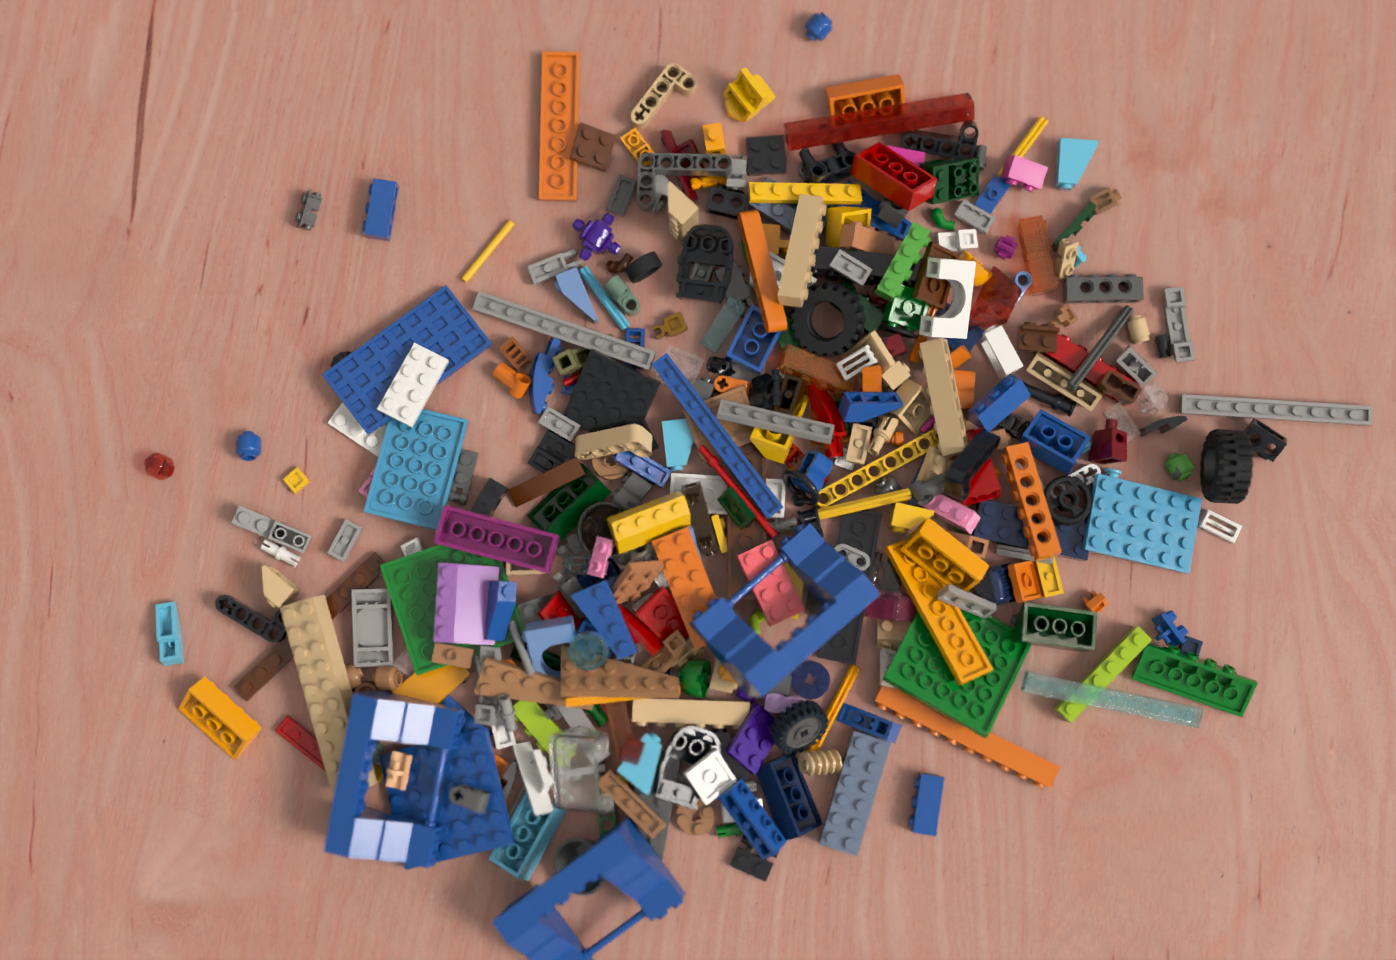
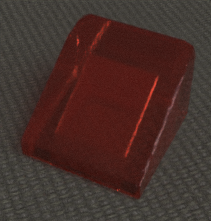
(632, 750)

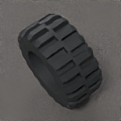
(852, 314)
(1226, 466)

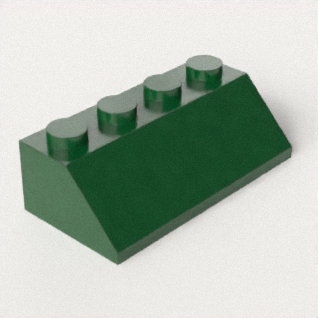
(564, 505)
(1056, 627)

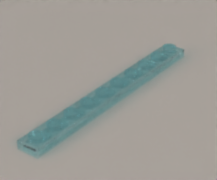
(1111, 699)

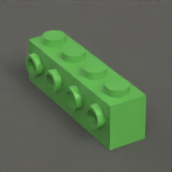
(900, 266)

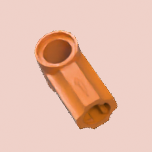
(516, 382)

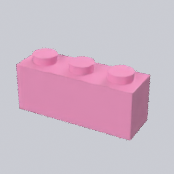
(953, 513)

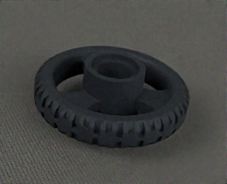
(1072, 484)

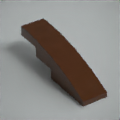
(546, 482)

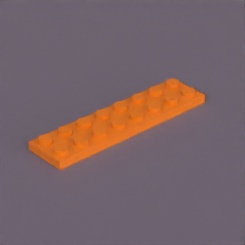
(559, 125)

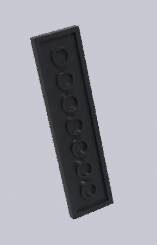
(860, 532)

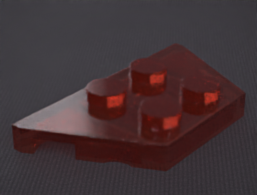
(994, 301)

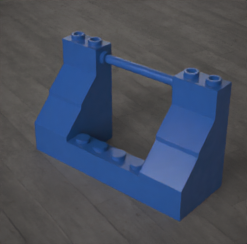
(830, 578)
(375, 834)
(621, 857)

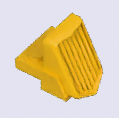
(746, 96)

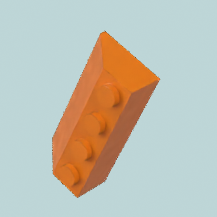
(865, 94)

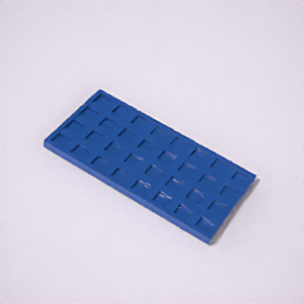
(367, 373)

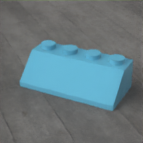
(531, 839)

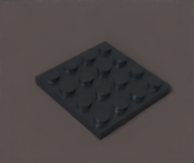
(610, 394)

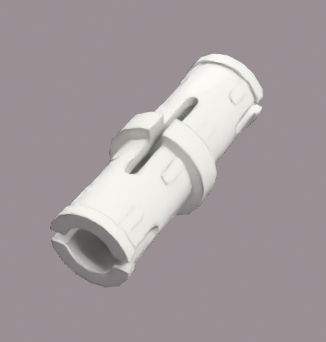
(280, 553)

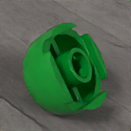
(694, 677)

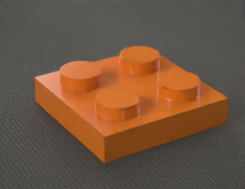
(1025, 581)

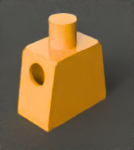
(713, 138)

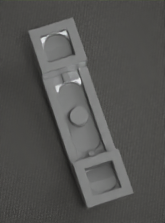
(1177, 325)
(488, 706)

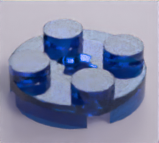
(804, 689)

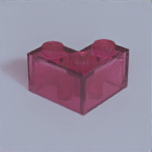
(893, 607)

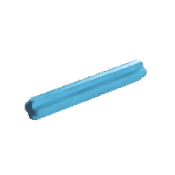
(604, 298)

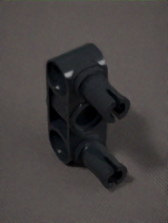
(829, 169)

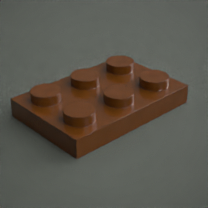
(929, 289)

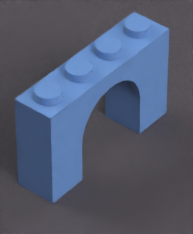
(544, 634)

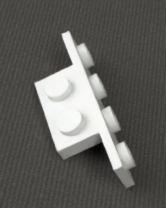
(534, 776)

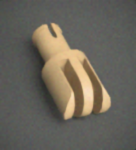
(882, 433)

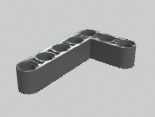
(675, 169)

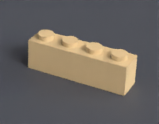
(1058, 377)

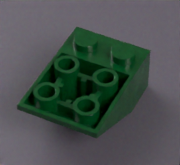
(955, 179)

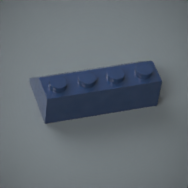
(788, 796)

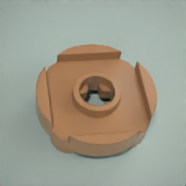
(606, 471)
(698, 826)

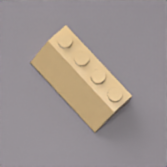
(682, 213)

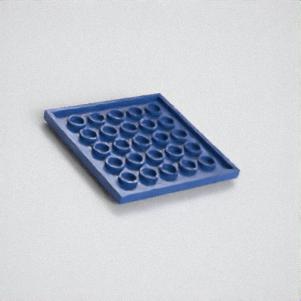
(462, 829)

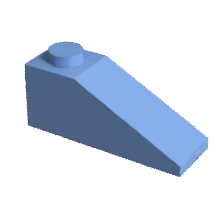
(575, 292)

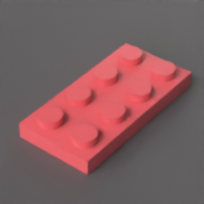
(774, 593)

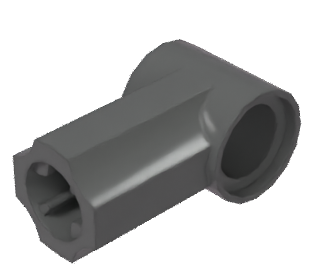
(925, 491)

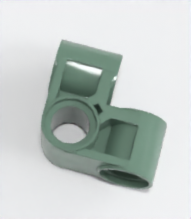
(622, 295)

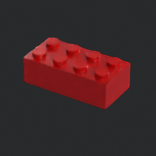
(893, 176)

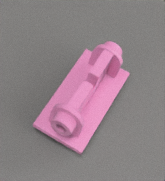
(601, 552)

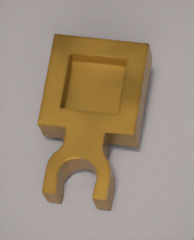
(673, 325)

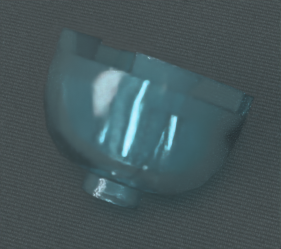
(588, 650)

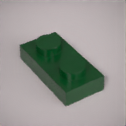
(736, 507)

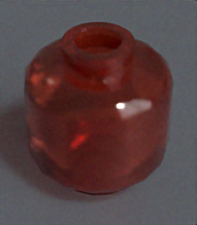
(159, 466)

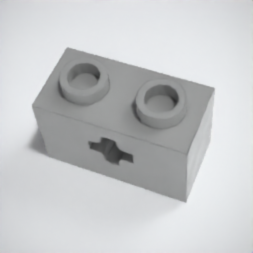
(1136, 365)

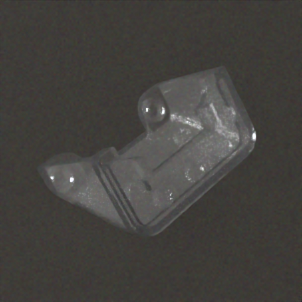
(576, 770)

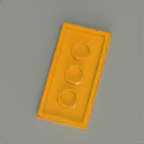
(433, 685)

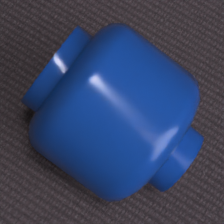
(818, 26)
(248, 446)

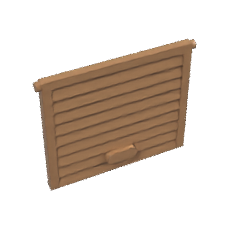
(738, 432)

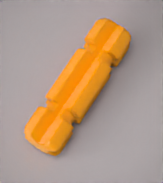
(707, 181)

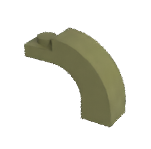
(572, 360)

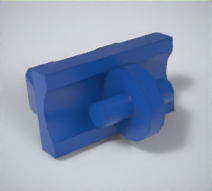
(1167, 629)

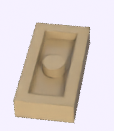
(858, 444)

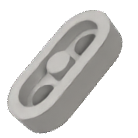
(853, 554)

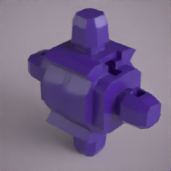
(596, 237)

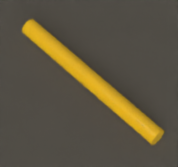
(488, 250)

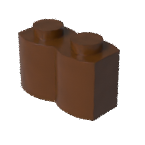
(1122, 390)

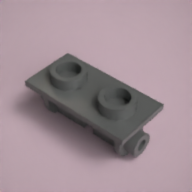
(305, 216)

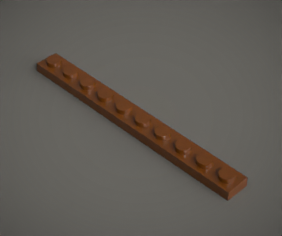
(282, 653)

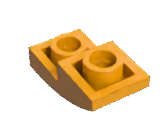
(636, 145)

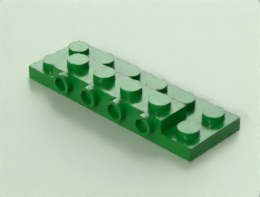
(1194, 678)

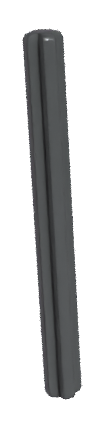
(1100, 347)

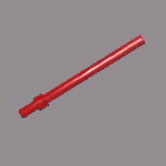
(713, 462)

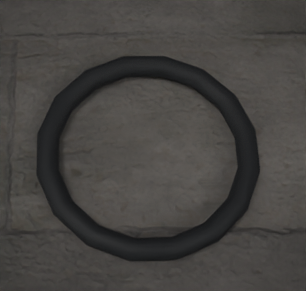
(894, 330)

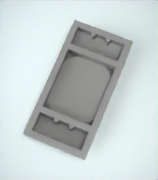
(372, 627)

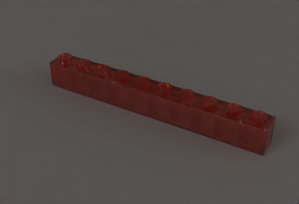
(879, 121)

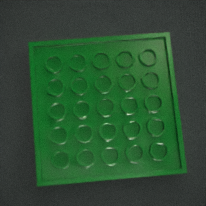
(413, 595)
(924, 674)

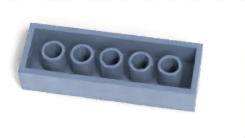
(854, 793)

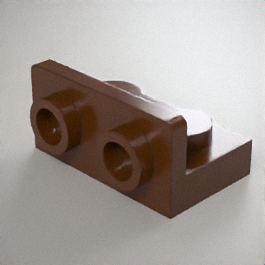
(1037, 338)

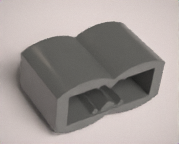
(633, 490)

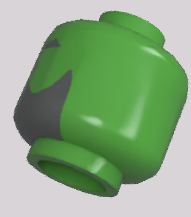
(1179, 466)

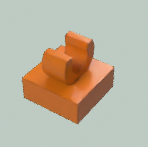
(1096, 604)

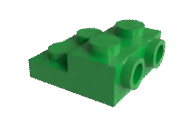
(905, 311)

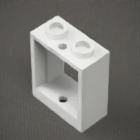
(1000, 351)

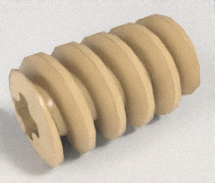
(820, 762)

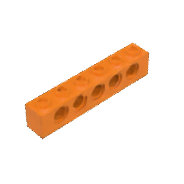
(1022, 454)

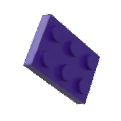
(752, 739)

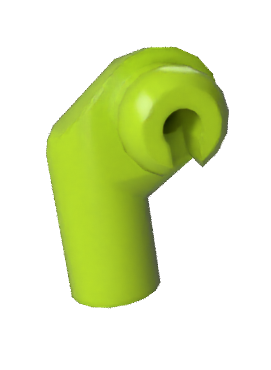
(755, 619)

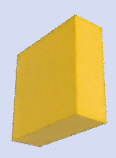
(296, 480)

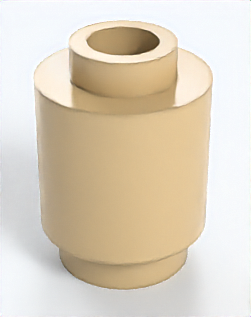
(1138, 330)

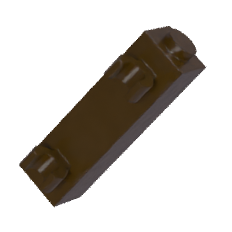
(700, 518)

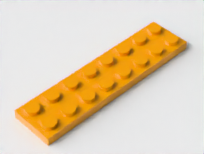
(943, 620)

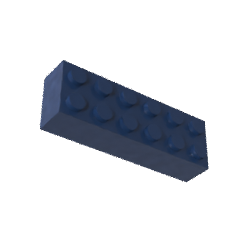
(1002, 525)

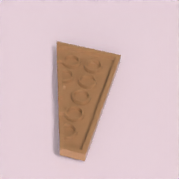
(615, 680)

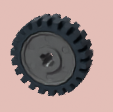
(799, 726)

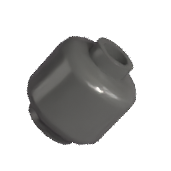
(886, 485)

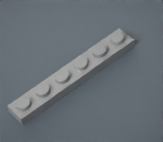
(775, 421)

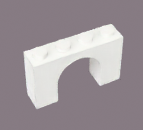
(956, 320)

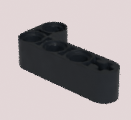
(939, 139)
(968, 463)
(251, 617)

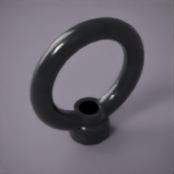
(794, 491)

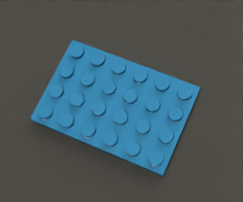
(416, 469)
(1142, 523)

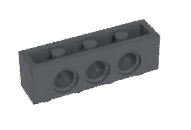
(1073, 295)

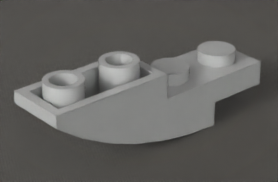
(271, 529)

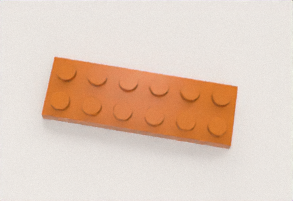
(685, 576)

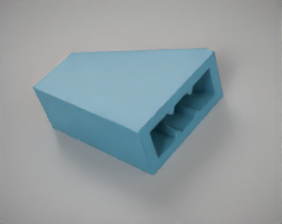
(1071, 161)
(677, 443)
(643, 773)

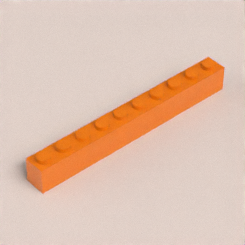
(992, 748)

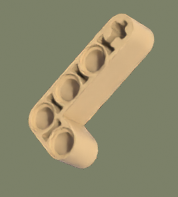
(660, 97)
(613, 441)

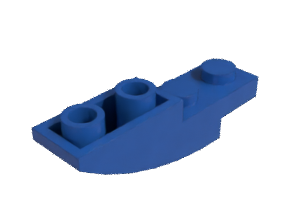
(541, 384)

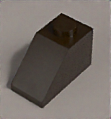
(793, 392)

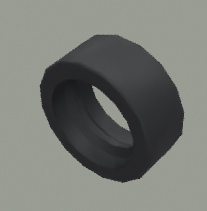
(643, 267)

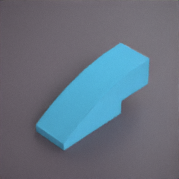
(169, 634)

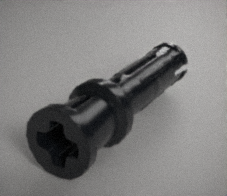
(1056, 402)

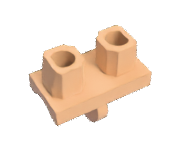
(398, 770)

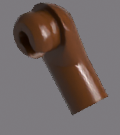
(619, 266)

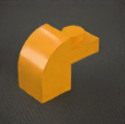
(772, 236)

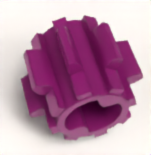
(1005, 247)

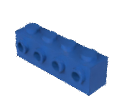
(752, 819)

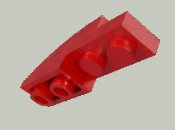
(825, 410)

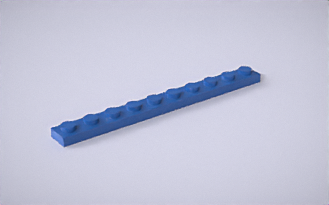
(717, 435)

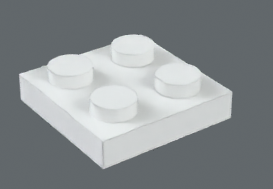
(710, 776)

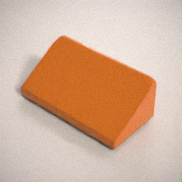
(959, 356)

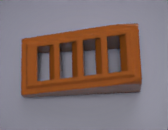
(507, 345)

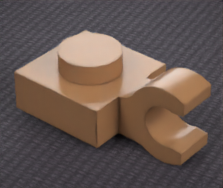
(1065, 316)

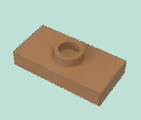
(452, 655)

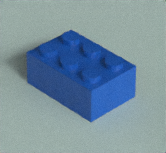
(752, 343)

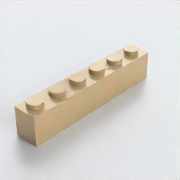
(801, 250)
(944, 396)
(689, 712)

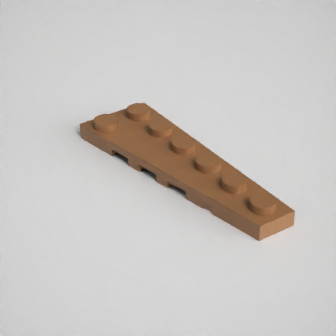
(502, 677)

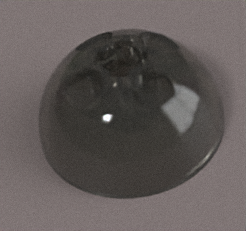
(590, 519)

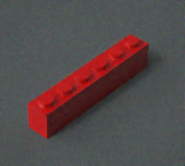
(1072, 356)

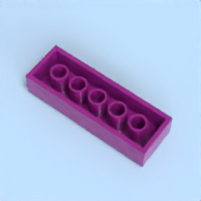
(496, 539)

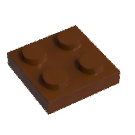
(592, 147)

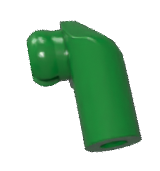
(940, 221)

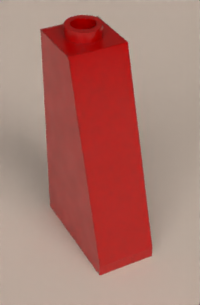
(985, 483)

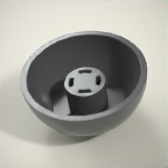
(570, 851)

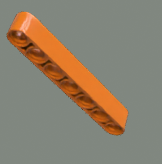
(762, 271)

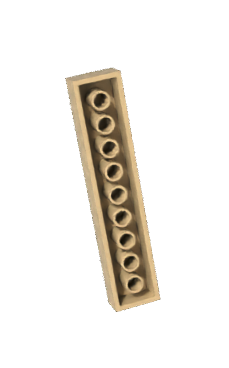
(321, 677)

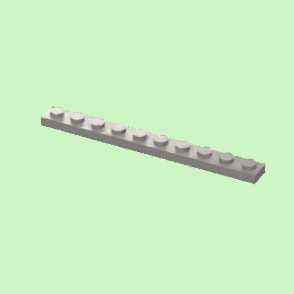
(564, 330)
(1276, 410)

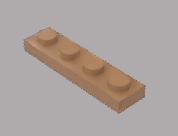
(631, 804)

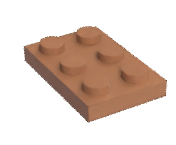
(635, 580)

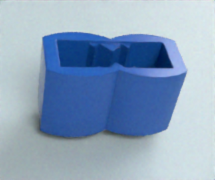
(815, 467)

